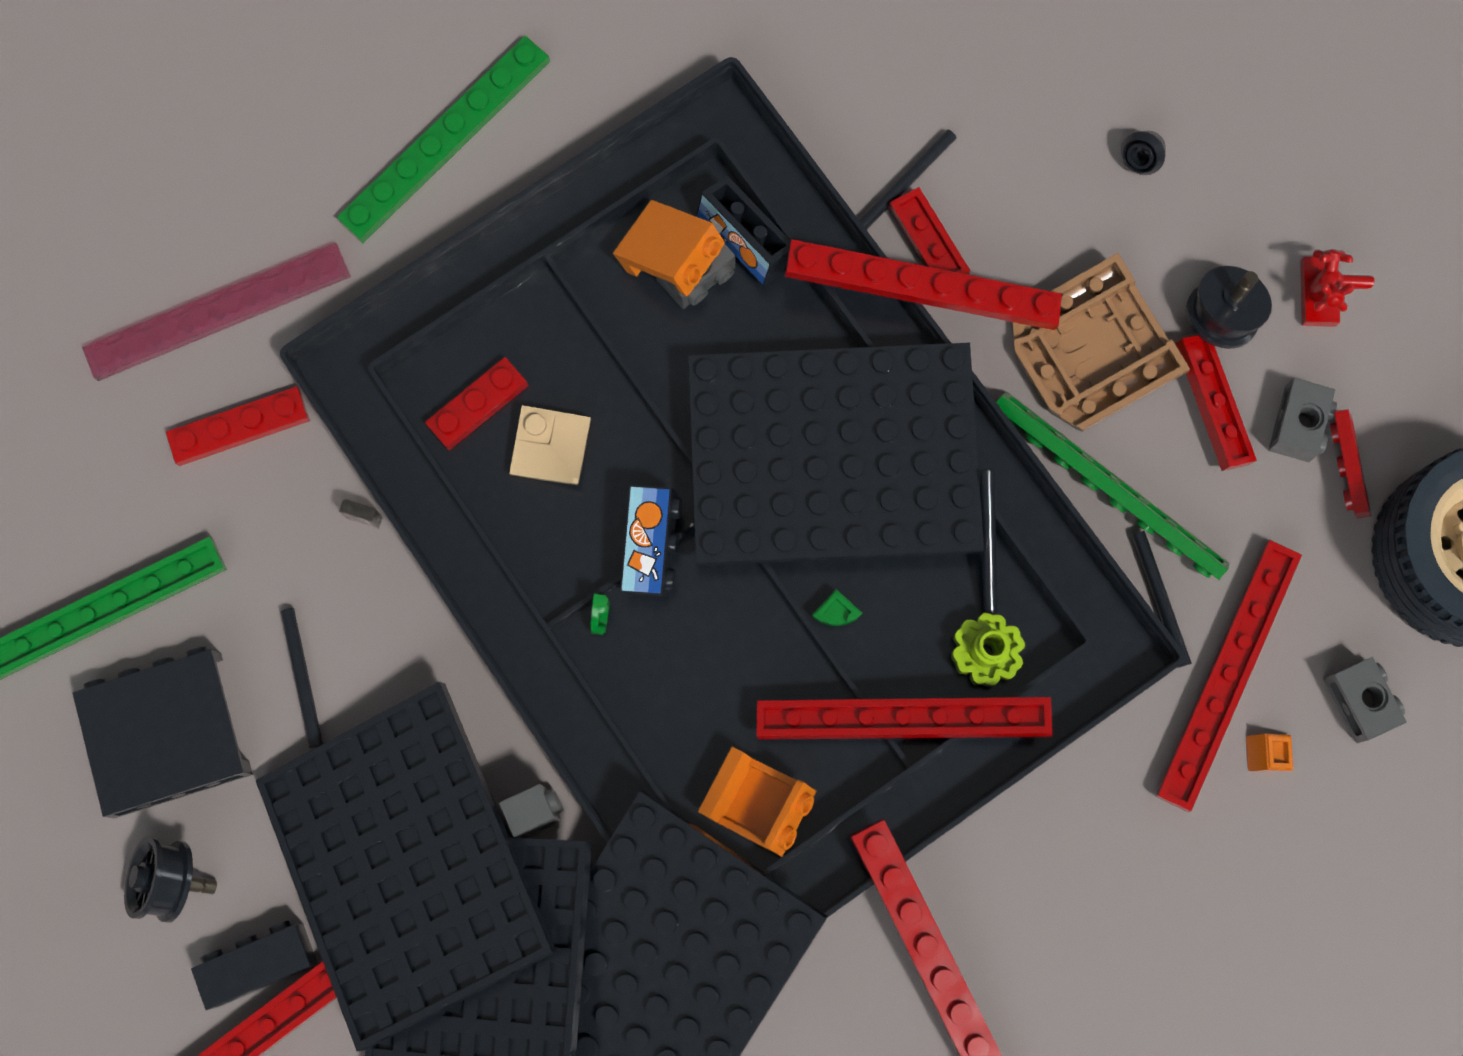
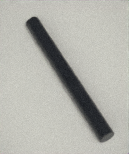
(907, 178)
(989, 567)
(1158, 591)
(301, 678)

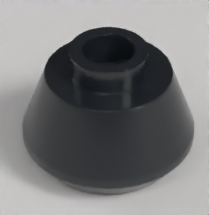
(1143, 152)

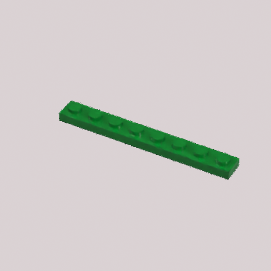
(443, 139)
(1121, 494)
(109, 606)

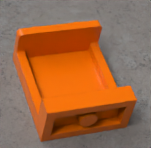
(670, 246)
(757, 802)

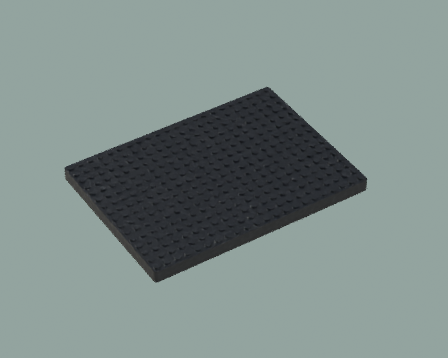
(684, 673)

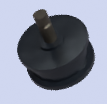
(1228, 307)
(161, 880)

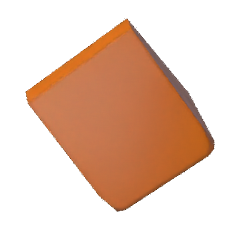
(1269, 752)

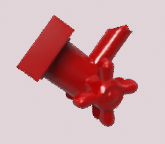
(1325, 287)

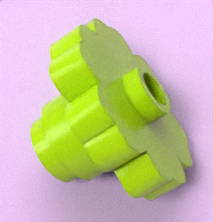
(973, 659)

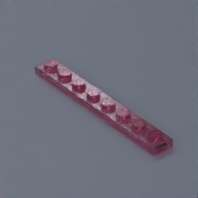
(216, 312)

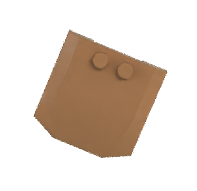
(1101, 352)

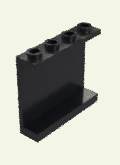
(159, 733)

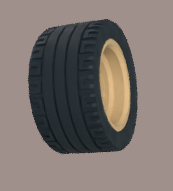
(1409, 553)

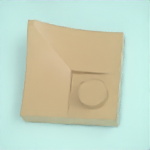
(550, 445)

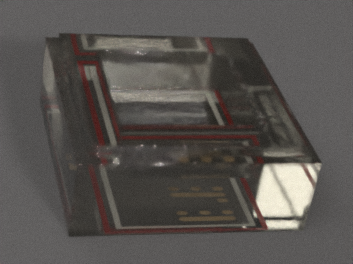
(360, 513)

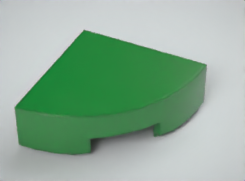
(837, 611)
(599, 615)

